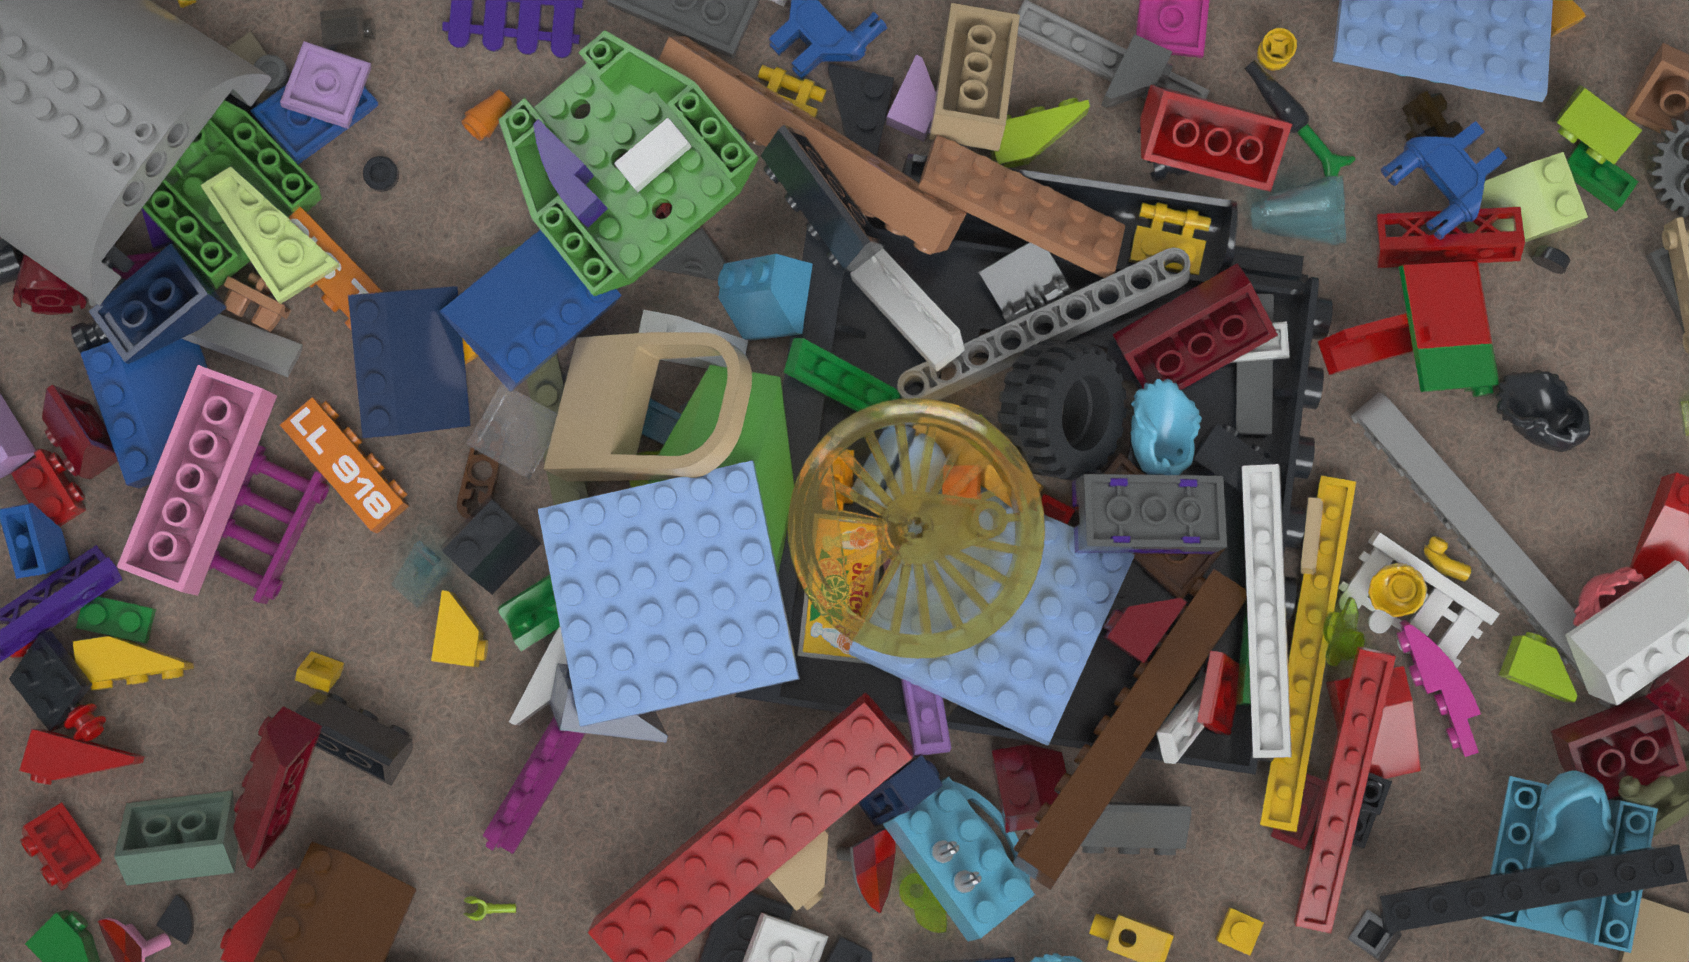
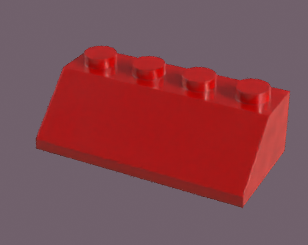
(1212, 138)

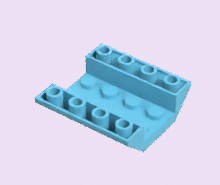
(1600, 920)

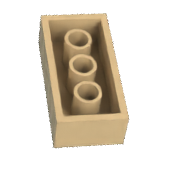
(975, 76)

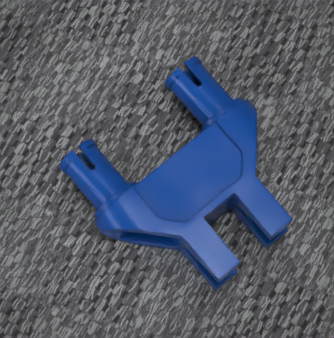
(823, 35)
(1450, 171)

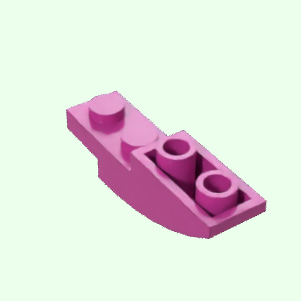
(1438, 673)

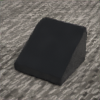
(1372, 938)

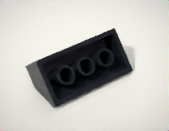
(821, 198)

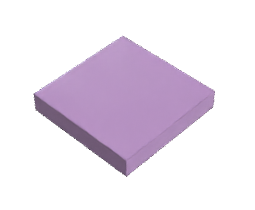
(325, 85)

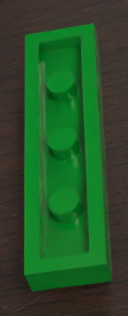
(836, 377)

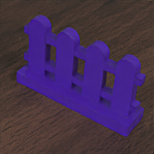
(529, 23)

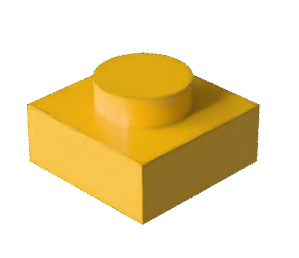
(319, 671)
(1239, 931)

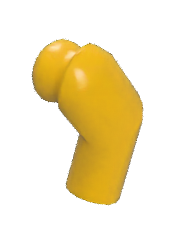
(1443, 564)

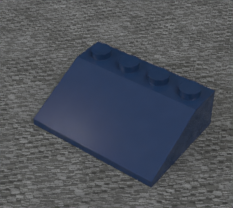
(408, 362)

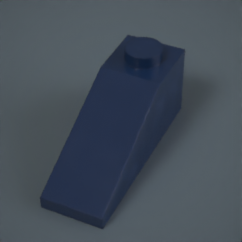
(901, 791)

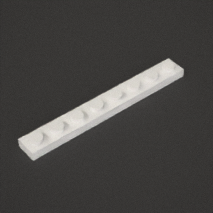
(1266, 611)

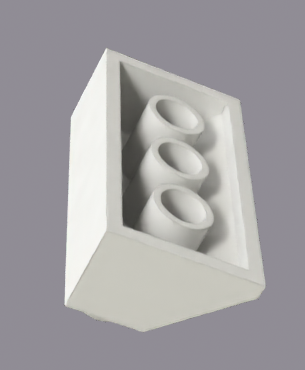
(1635, 636)

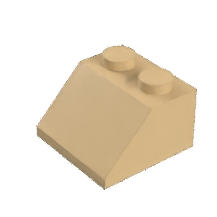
(804, 874)

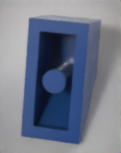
(33, 541)

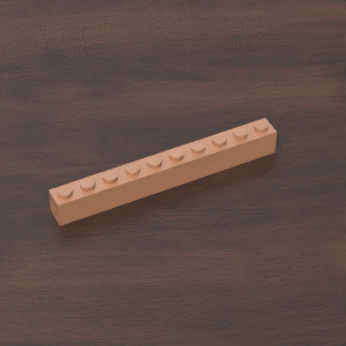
(870, 181)

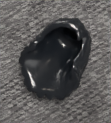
(1543, 410)

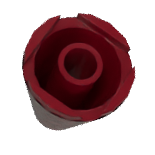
(44, 290)

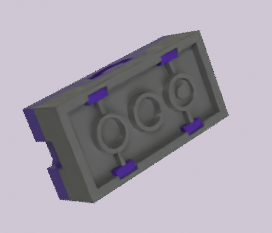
(1149, 514)

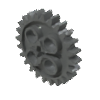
(1671, 167)

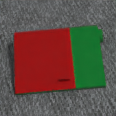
(1449, 327)

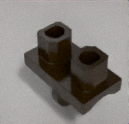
(1426, 118)

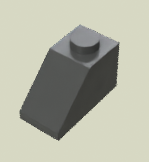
(1140, 67)

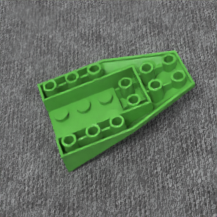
(187, 213)
(761, 440)

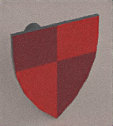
(872, 867)

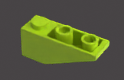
(1037, 130)

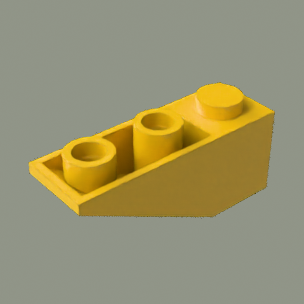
(118, 659)

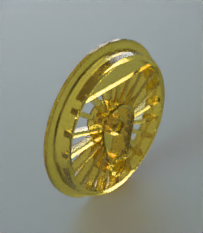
(946, 523)

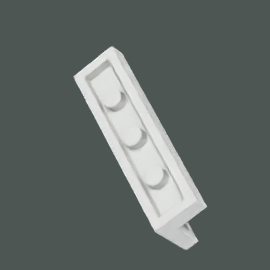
(909, 309)

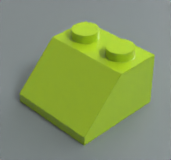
(1597, 126)

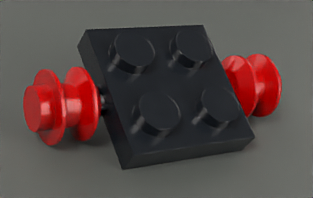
(55, 686)

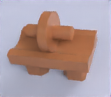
(240, 296)

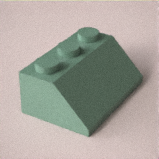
(177, 838)

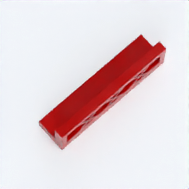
(1454, 247)
(1366, 344)

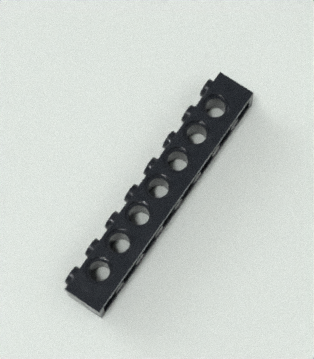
(1532, 887)

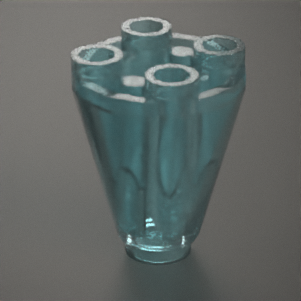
(1304, 212)

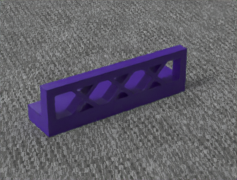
(55, 607)

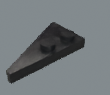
(862, 104)

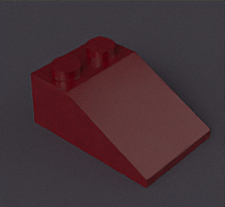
(78, 432)

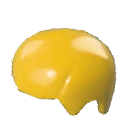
(1397, 590)

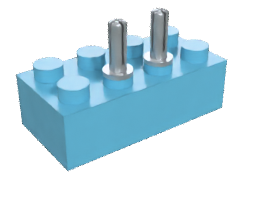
(962, 858)

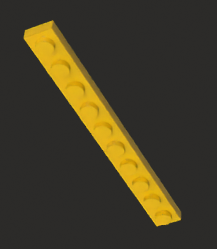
(1307, 656)

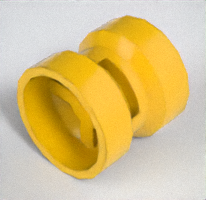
(1276, 42)

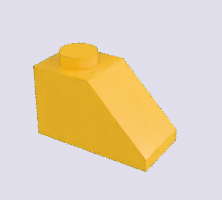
(457, 634)

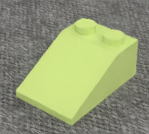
(1542, 191)

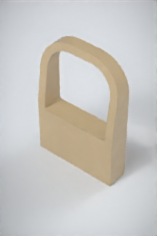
(609, 400)

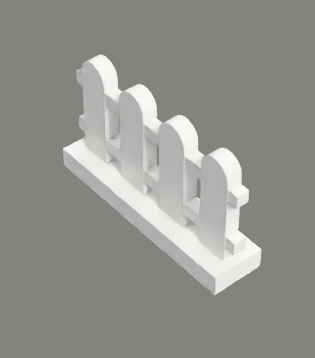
(1435, 604)

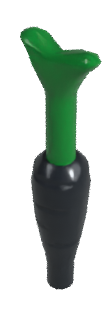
(1291, 111)

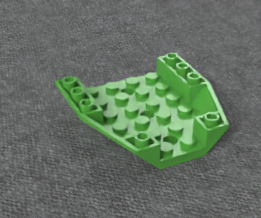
(627, 101)

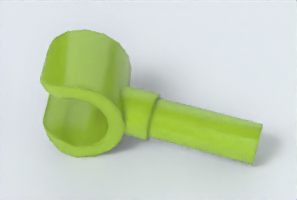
(487, 908)

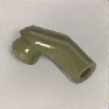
(1634, 792)

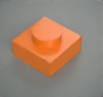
(971, 490)

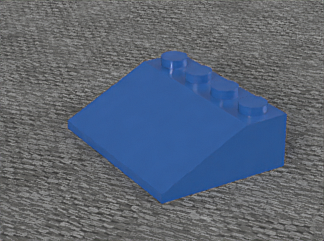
(525, 310)
(141, 401)

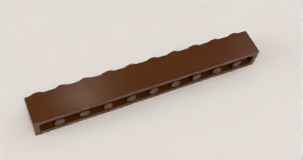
(1129, 731)

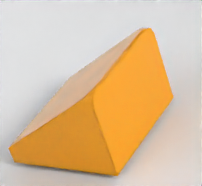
(1565, 15)

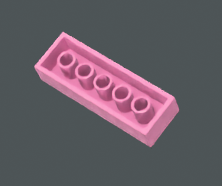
(197, 481)

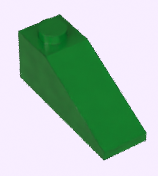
(64, 939)

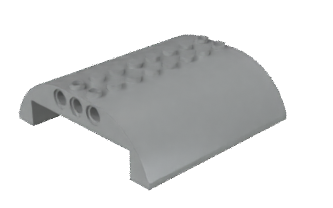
(96, 119)

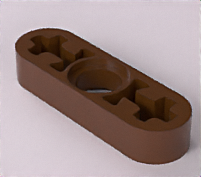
(468, 494)

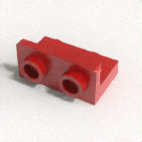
(48, 487)
(59, 847)

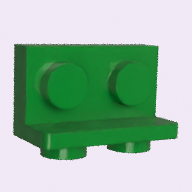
(531, 613)

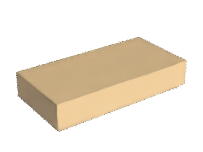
(1311, 536)

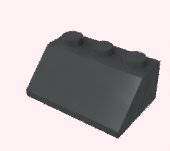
(1140, 826)

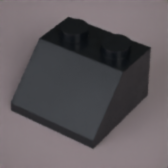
(490, 545)

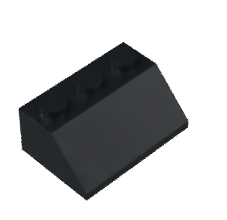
(358, 737)

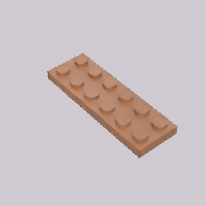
(1022, 207)

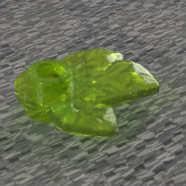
(1342, 633)
(926, 908)

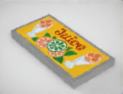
(817, 635)

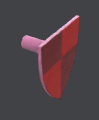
(127, 943)

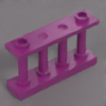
(314, 492)

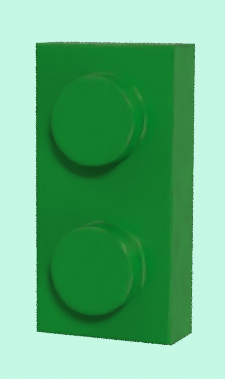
(1603, 181)
(117, 619)

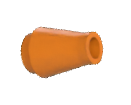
(485, 116)

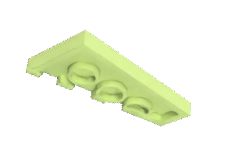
(274, 244)

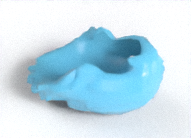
(1164, 428)
(1573, 818)

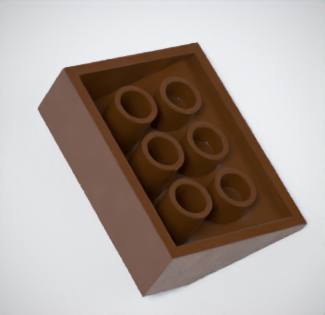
(337, 912)

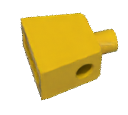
(1151, 941)

